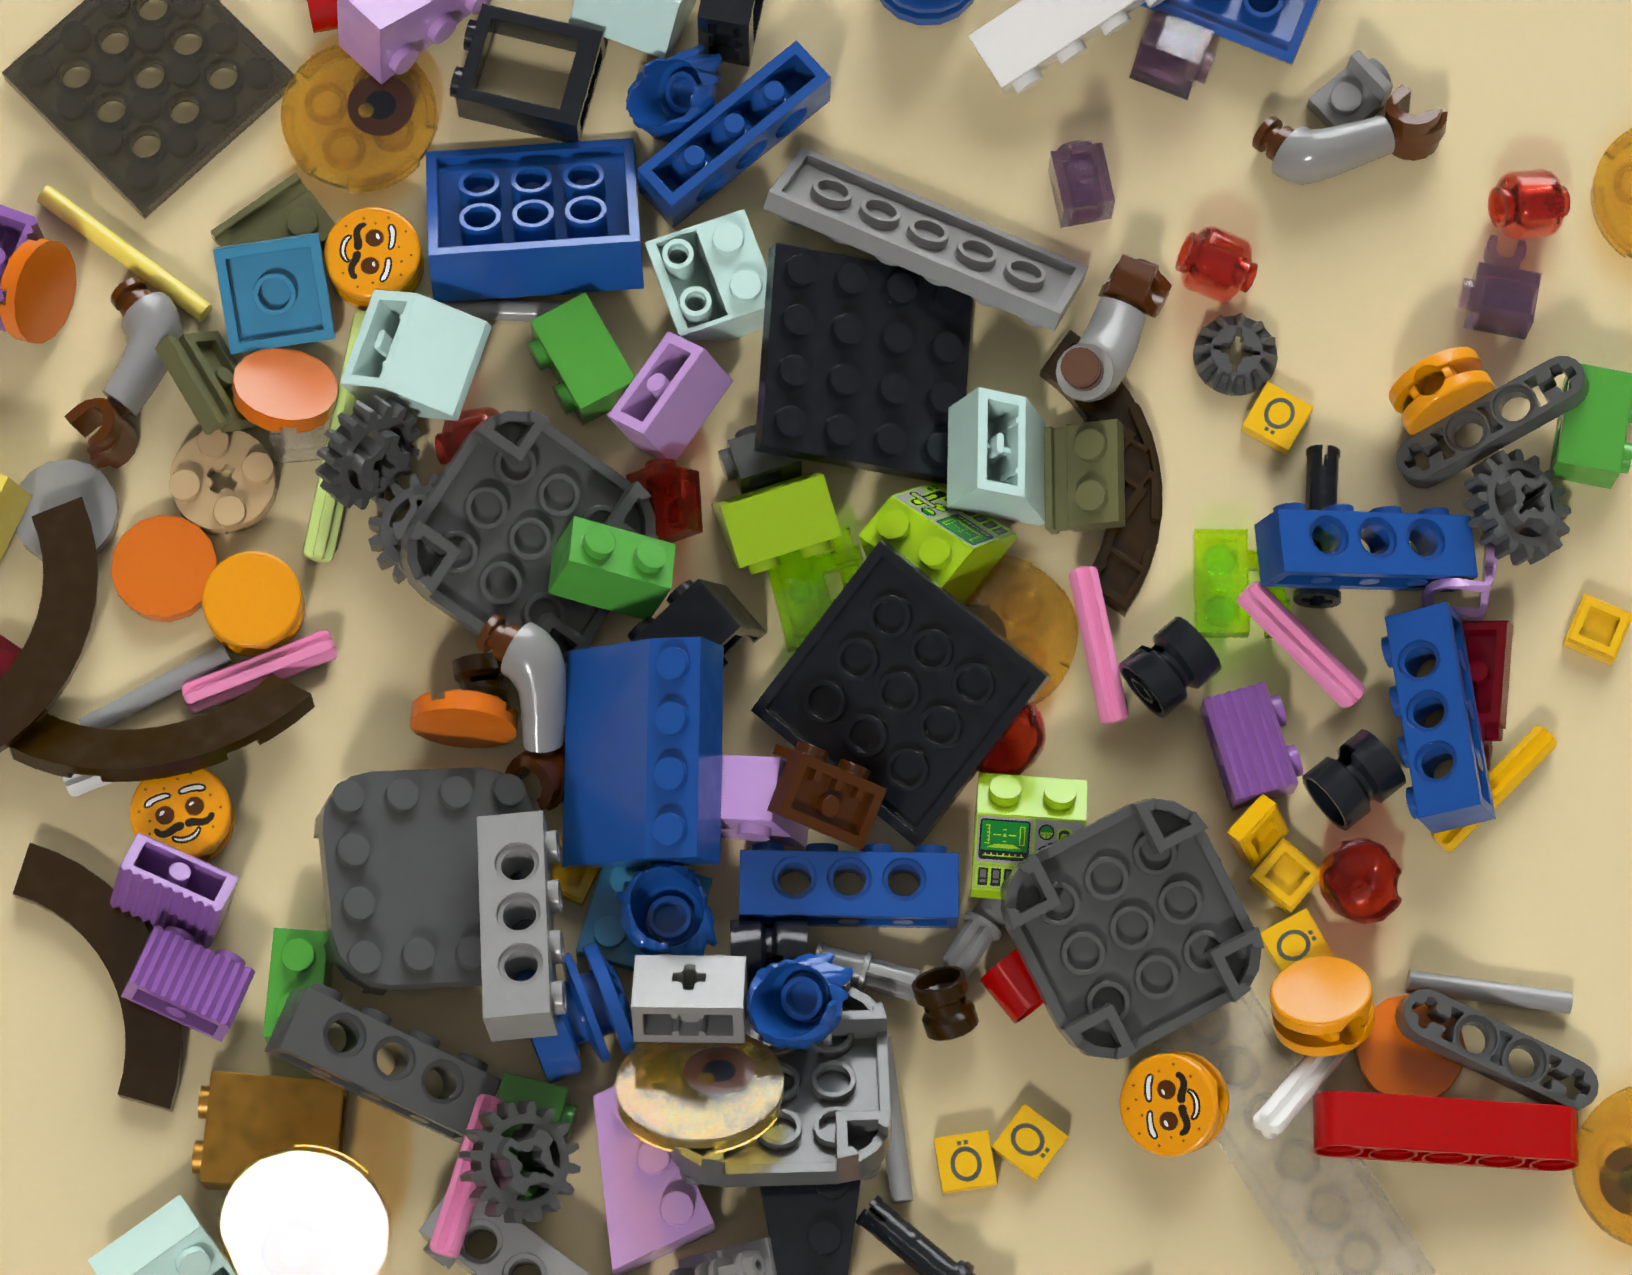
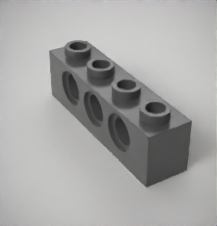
(303, 1042)

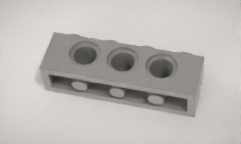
(504, 847)
(514, 1248)

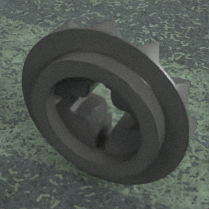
(1215, 366)

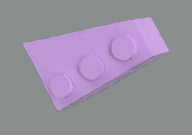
(392, 33)
(745, 797)
(644, 1195)

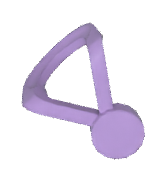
(1466, 613)

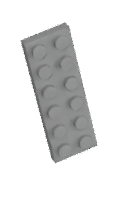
(926, 238)

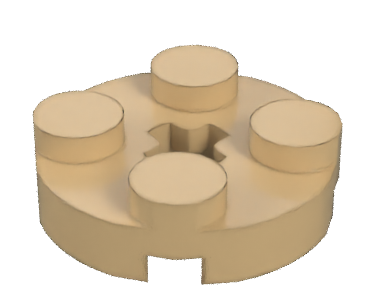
(230, 509)

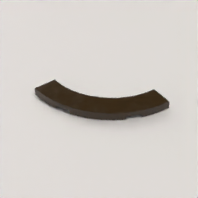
(1126, 550)
(61, 622)
(164, 750)
(83, 902)

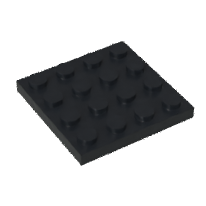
(859, 363)
(903, 688)

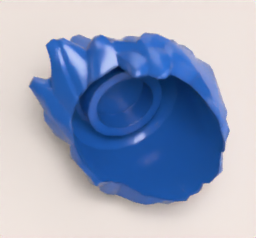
(674, 92)
(666, 911)
(797, 1000)

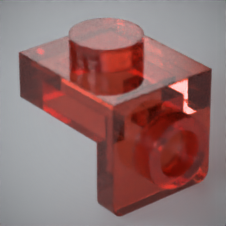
(673, 498)

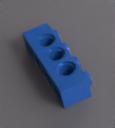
(734, 134)
(1293, 561)
(1465, 792)
(931, 906)

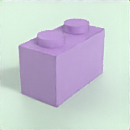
(670, 397)

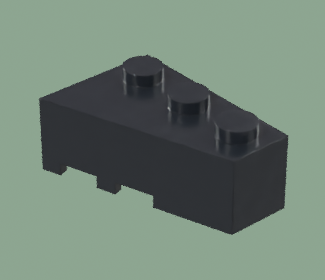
(702, 611)
(811, 1226)

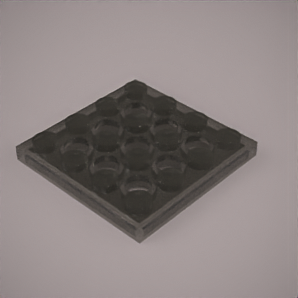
(184, 146)

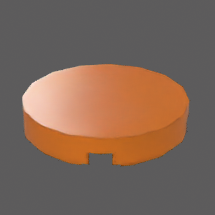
(39, 290)
(284, 390)
(163, 567)
(464, 719)
(1398, 1065)

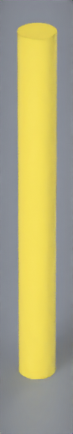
(124, 253)

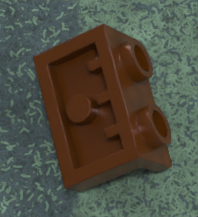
(825, 796)

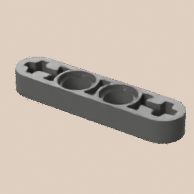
(1488, 414)
(1499, 1043)

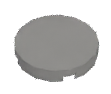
(63, 482)

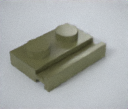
(277, 214)
(204, 376)
(1084, 476)

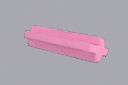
(1301, 644)
(1098, 645)
(249, 673)
(457, 1207)

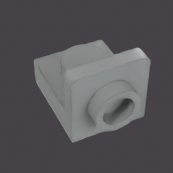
(1353, 93)

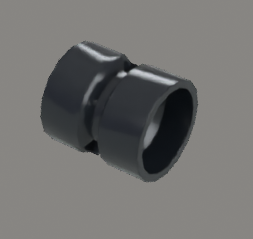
(1175, 662)
(1359, 775)
(752, 939)

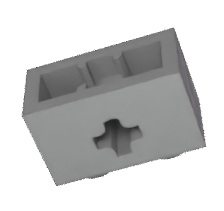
(689, 998)

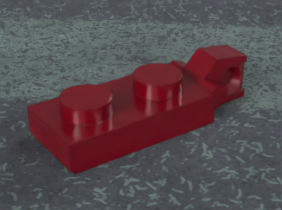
(1490, 660)

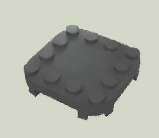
(495, 517)
(406, 874)
(1130, 928)
(831, 1114)

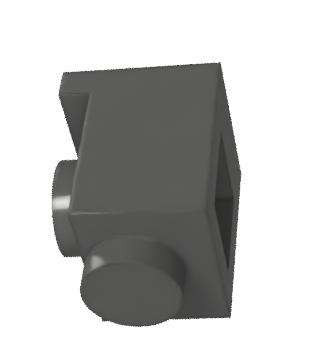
(755, 468)

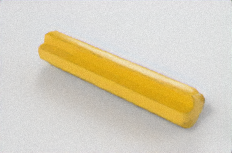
(1505, 778)

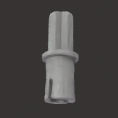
(979, 930)
(874, 973)

